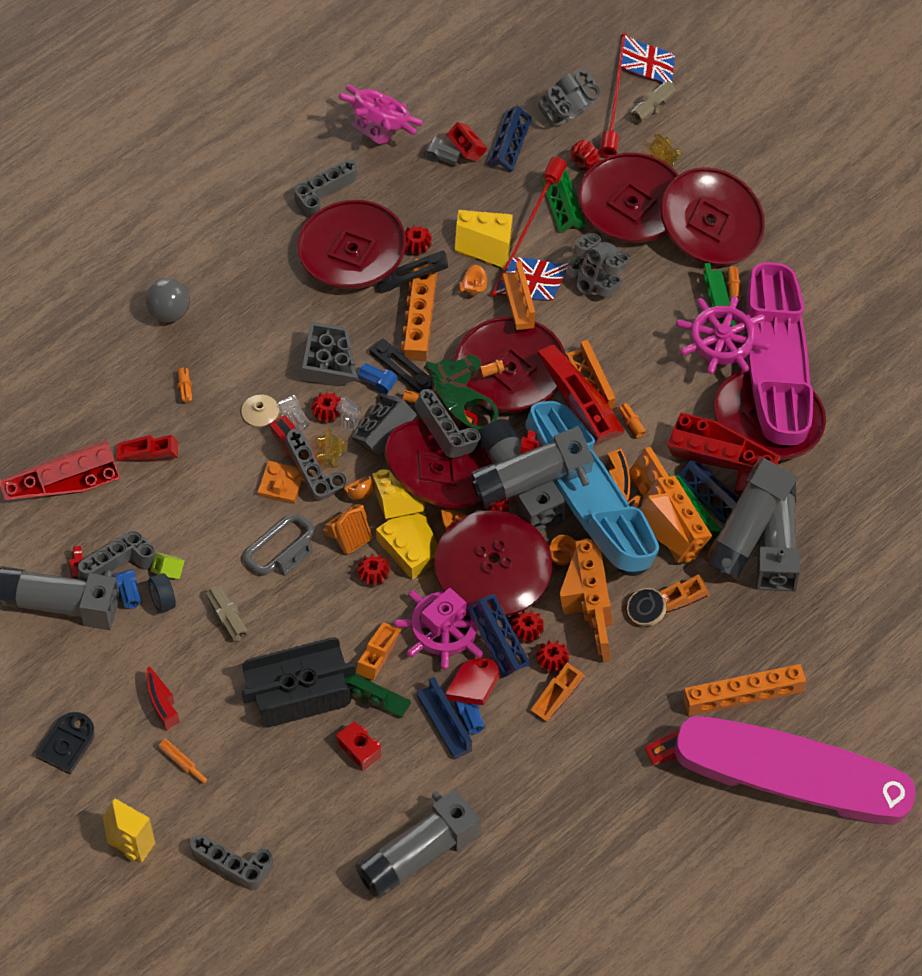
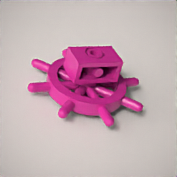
(378, 114)
(722, 341)
(442, 615)

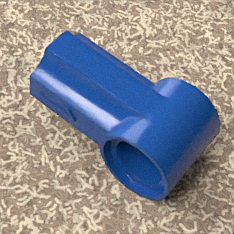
(382, 380)
(128, 587)
(471, 717)

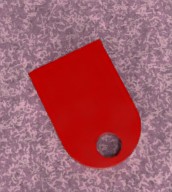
(474, 683)

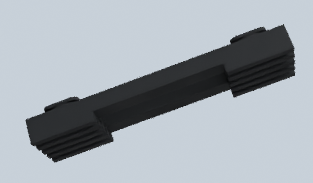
(436, 263)
(383, 351)

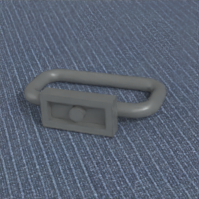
(289, 558)

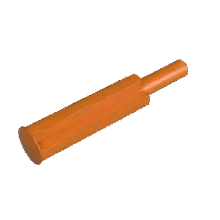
(180, 759)

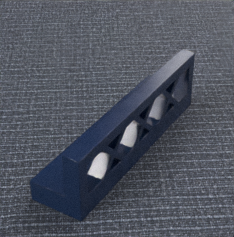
(506, 135)
(713, 484)
(495, 636)
(445, 719)

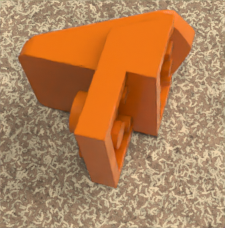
(349, 529)

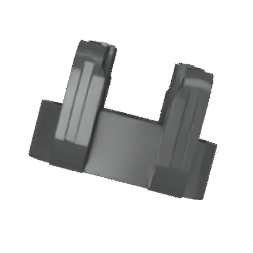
(569, 97)
(597, 265)

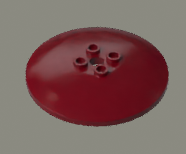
(616, 181)
(725, 199)
(351, 224)
(517, 348)
(737, 410)
(414, 454)
(515, 579)

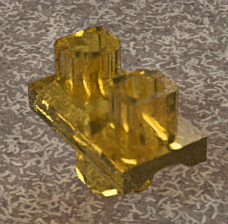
(662, 150)
(333, 448)

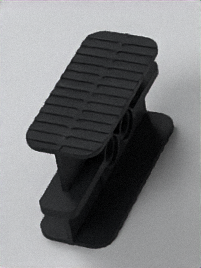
(316, 661)

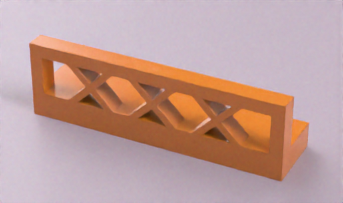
(519, 298)
(593, 366)

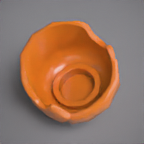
(360, 489)
(562, 549)

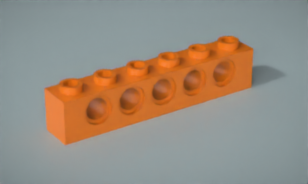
(417, 336)
(744, 690)

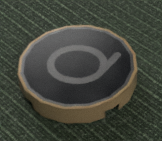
(646, 607)

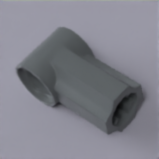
(439, 150)

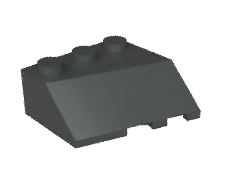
(328, 356)
(383, 419)

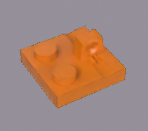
(280, 482)

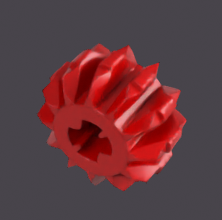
(584, 154)
(418, 239)
(325, 407)
(373, 570)
(528, 619)
(552, 649)

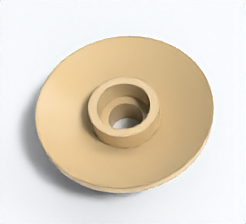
(259, 416)

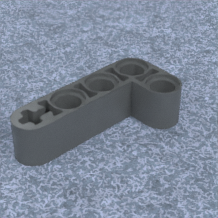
(311, 190)
(447, 435)
(311, 463)
(127, 547)
(229, 859)

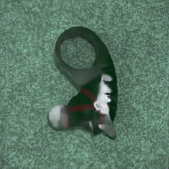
(450, 386)

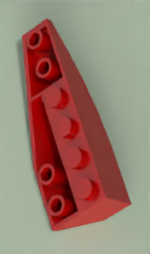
(581, 396)
(715, 444)
(65, 474)

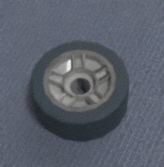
(162, 592)

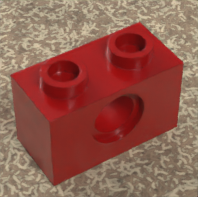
(467, 141)
(364, 755)

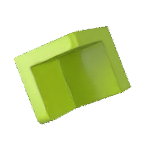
(167, 564)

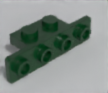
(377, 695)

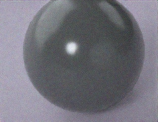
(167, 300)

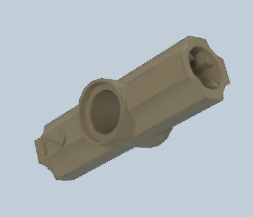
(653, 102)
(227, 613)

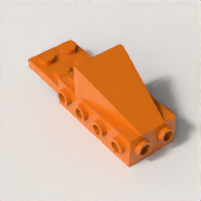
(668, 508)
(587, 592)

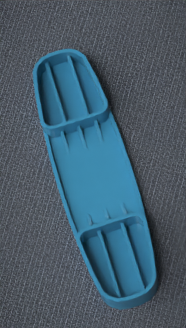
(600, 506)

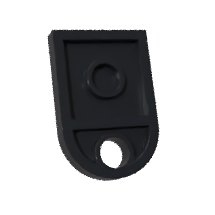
(67, 743)

